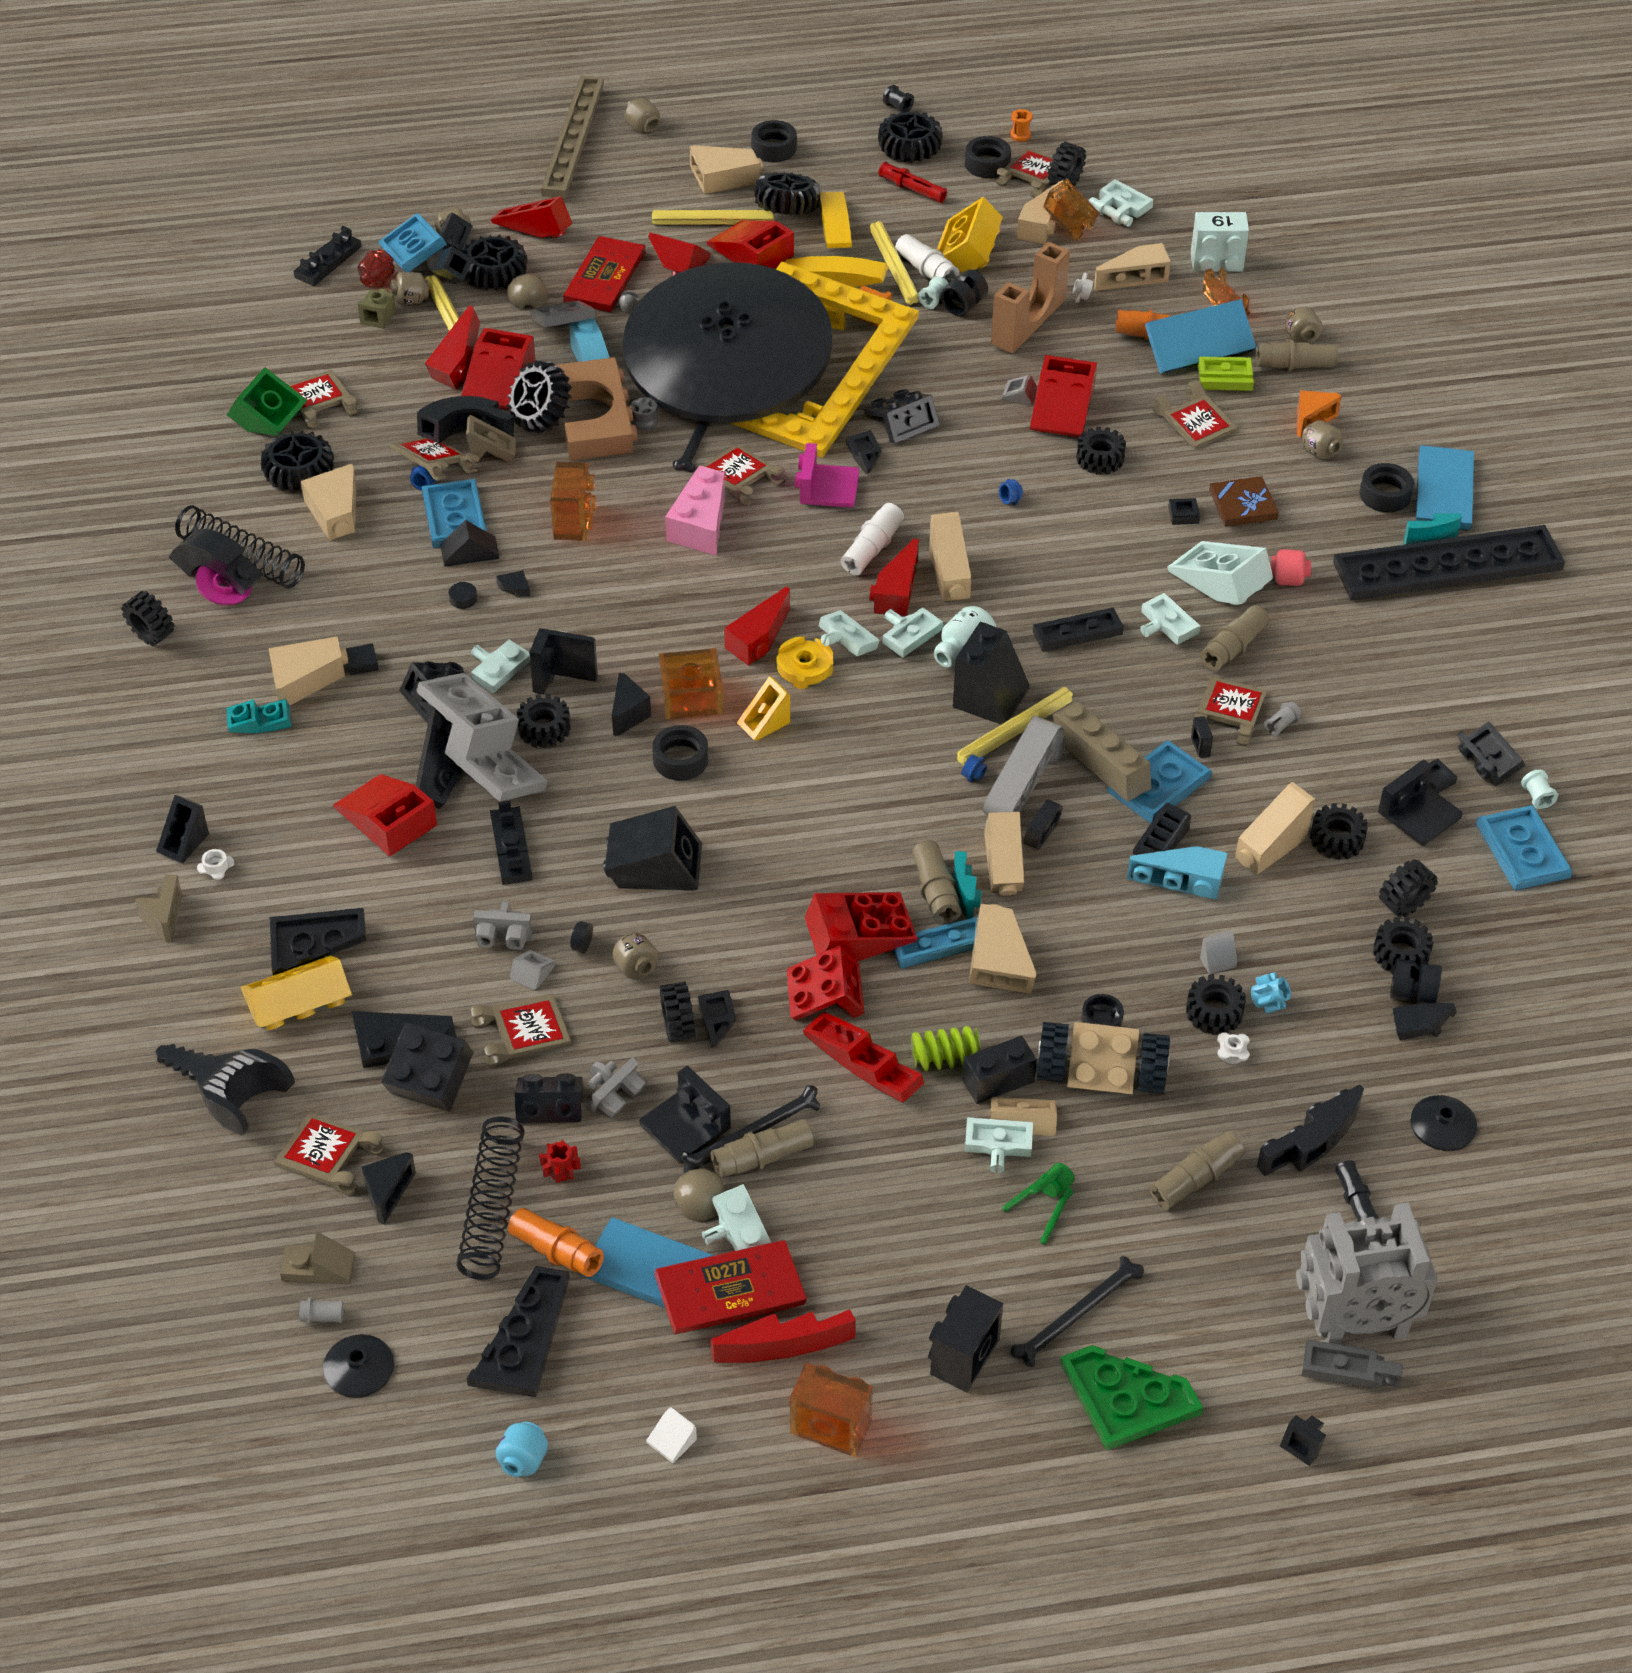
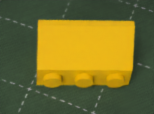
(971, 235)
(297, 992)

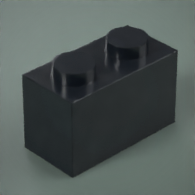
(999, 1069)

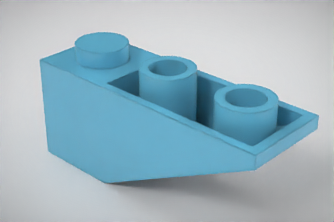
(1185, 869)

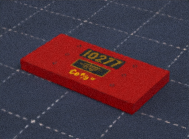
(605, 273)
(729, 1287)

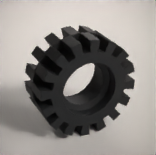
(1067, 163)
(1106, 460)
(148, 618)
(547, 732)
(1335, 843)
(1408, 888)
(1402, 932)
(1215, 990)
(677, 1012)

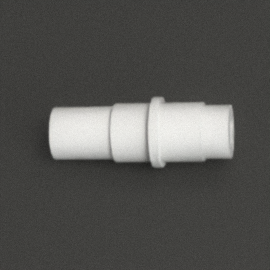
(927, 260)
(873, 537)

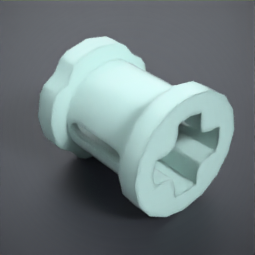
(930, 296)
(1539, 789)

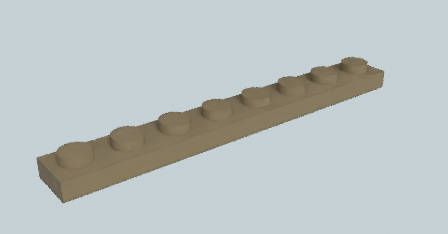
(572, 137)

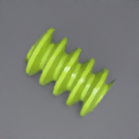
(944, 1047)

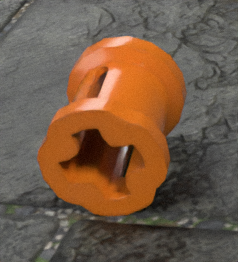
(1021, 124)

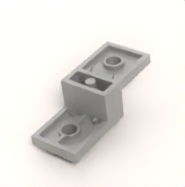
(482, 737)

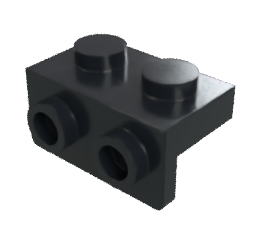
(1491, 753)
(548, 1098)

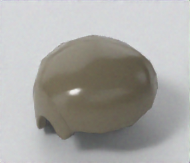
(527, 290)
(695, 1193)

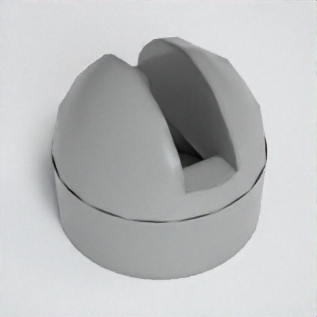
(628, 301)

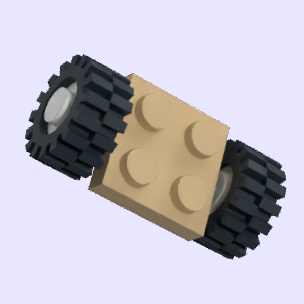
(1103, 1057)

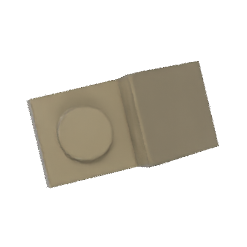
(487, 438)
(162, 911)
(320, 1263)

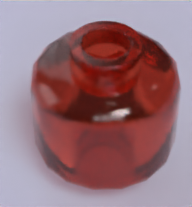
(376, 268)

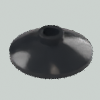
(1442, 1132)
(360, 1377)

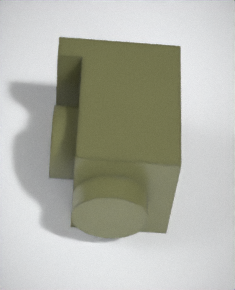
(377, 301)

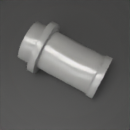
(1287, 714)
(321, 1311)

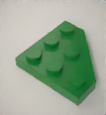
(1127, 1396)

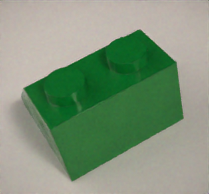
(266, 404)

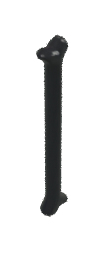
(684, 462)
(805, 1100)
(1028, 1350)

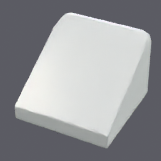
(672, 1435)

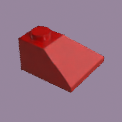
(677, 254)

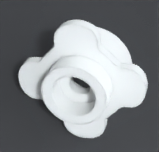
(1082, 288)
(215, 863)
(1233, 1054)

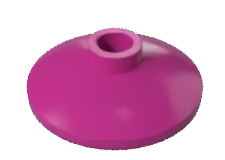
(209, 586)

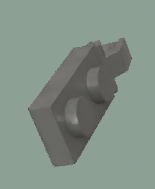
(1349, 1365)

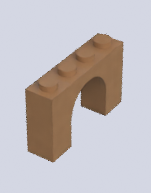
(1022, 311)
(611, 432)

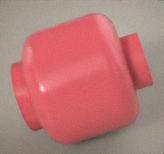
(1290, 567)

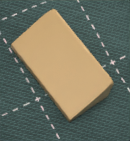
(1040, 1112)

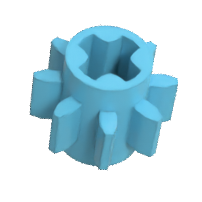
(1270, 992)

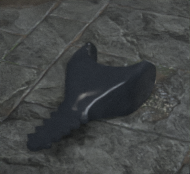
(229, 1079)

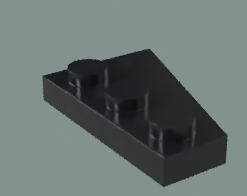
(313, 936)
(380, 1032)

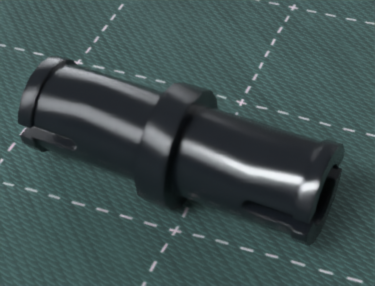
(1355, 1192)

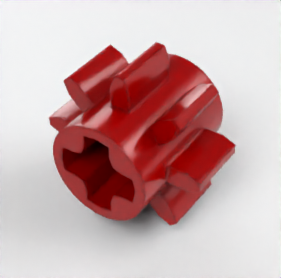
(560, 1161)

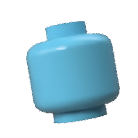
(521, 1449)

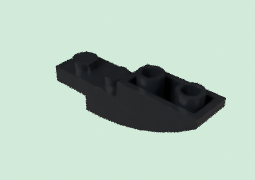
(1322, 1131)

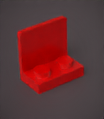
(825, 981)

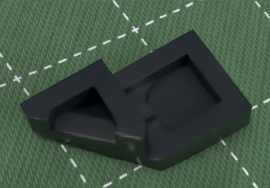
(864, 450)
(717, 1015)
(1422, 1019)

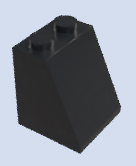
(989, 675)
(653, 852)

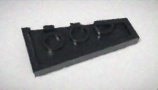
(436, 770)
(521, 1346)

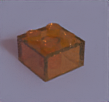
(572, 501)
(691, 683)
(831, 1409)

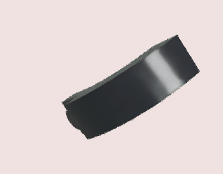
(449, 260)
(450, 416)
(219, 553)

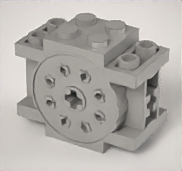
(1366, 1275)

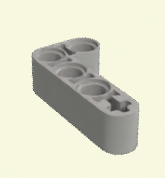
(1038, 745)

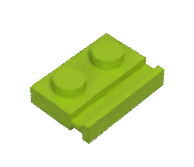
(1226, 373)

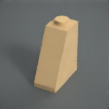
(724, 167)
(333, 500)
(949, 557)
(306, 667)
(1276, 829)
(1004, 852)
(1000, 952)

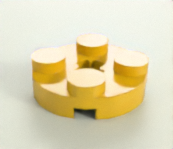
(802, 673)

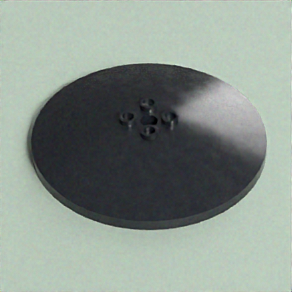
(735, 372)

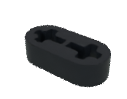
(1043, 824)

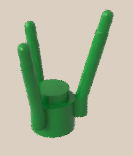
(1053, 1183)

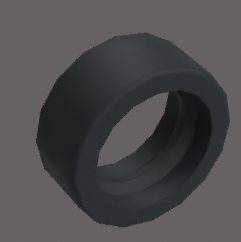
(987, 146)
(774, 151)
(1388, 474)
(680, 736)

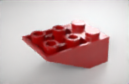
(755, 243)
(495, 363)
(1063, 396)
(389, 812)
(859, 922)

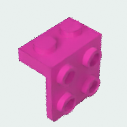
(825, 483)

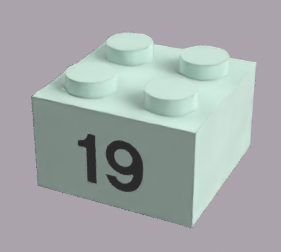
(1219, 241)

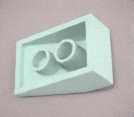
(1224, 570)

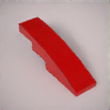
(857, 1053)
(770, 1340)

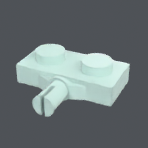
(1169, 619)
(910, 631)
(849, 633)
(499, 665)
(998, 1139)
(737, 1220)

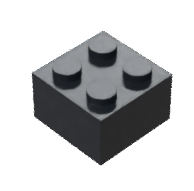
(427, 1067)
(965, 1338)

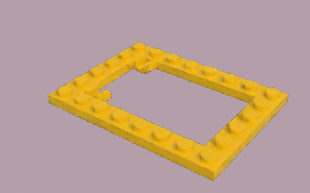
(894, 324)

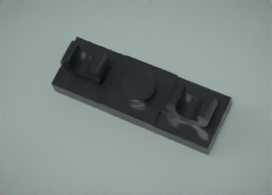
(327, 257)
(510, 844)

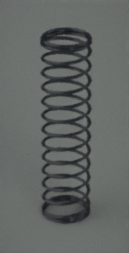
(285, 565)
(479, 1253)

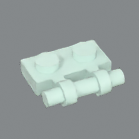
(1125, 199)

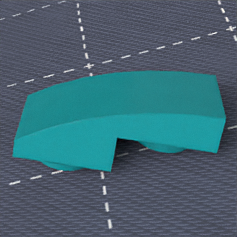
(1441, 527)
(253, 719)
(966, 885)

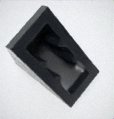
(468, 545)
(630, 705)
(183, 829)
(387, 1182)

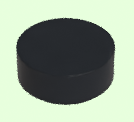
(462, 595)
(581, 937)

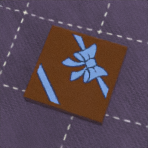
(1243, 501)

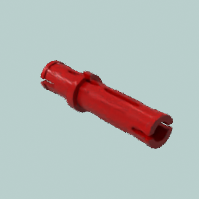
(904, 178)

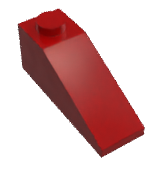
(536, 218)
(453, 355)
(896, 582)
(756, 630)

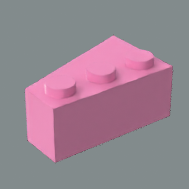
(698, 512)

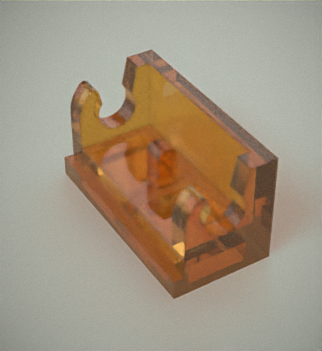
(1070, 209)
(1219, 291)

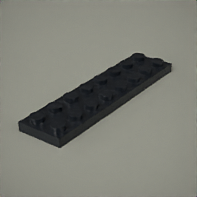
(1448, 562)

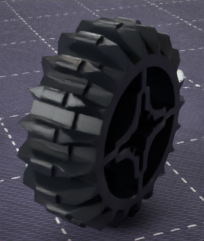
(910, 136)
(787, 193)
(495, 261)
(541, 390)
(295, 459)

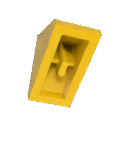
(767, 711)

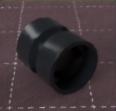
(964, 292)
(1415, 981)
(1103, 1010)

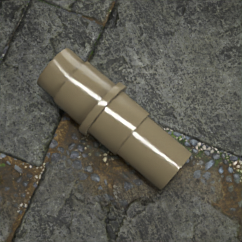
(1296, 355)
(1234, 638)
(936, 882)
(761, 1148)
(1197, 1170)

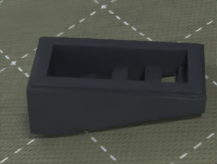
(1172, 819)

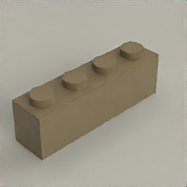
(1104, 752)

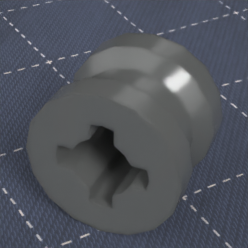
(644, 413)

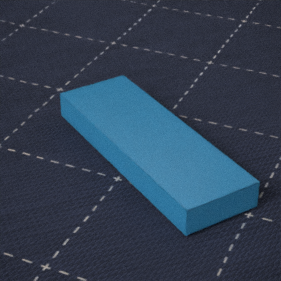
(938, 943)

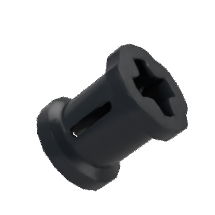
(898, 99)

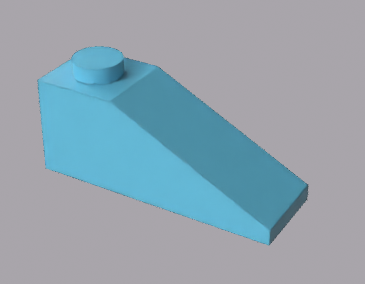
(587, 340)

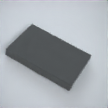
(562, 313)

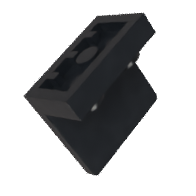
(905, 414)
(561, 655)
(422, 672)
(1416, 807)
(689, 1117)

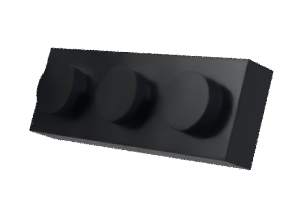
(1078, 629)

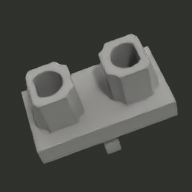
(502, 924)
(606, 1097)

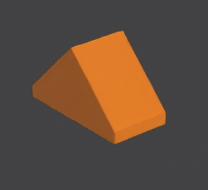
(1315, 407)

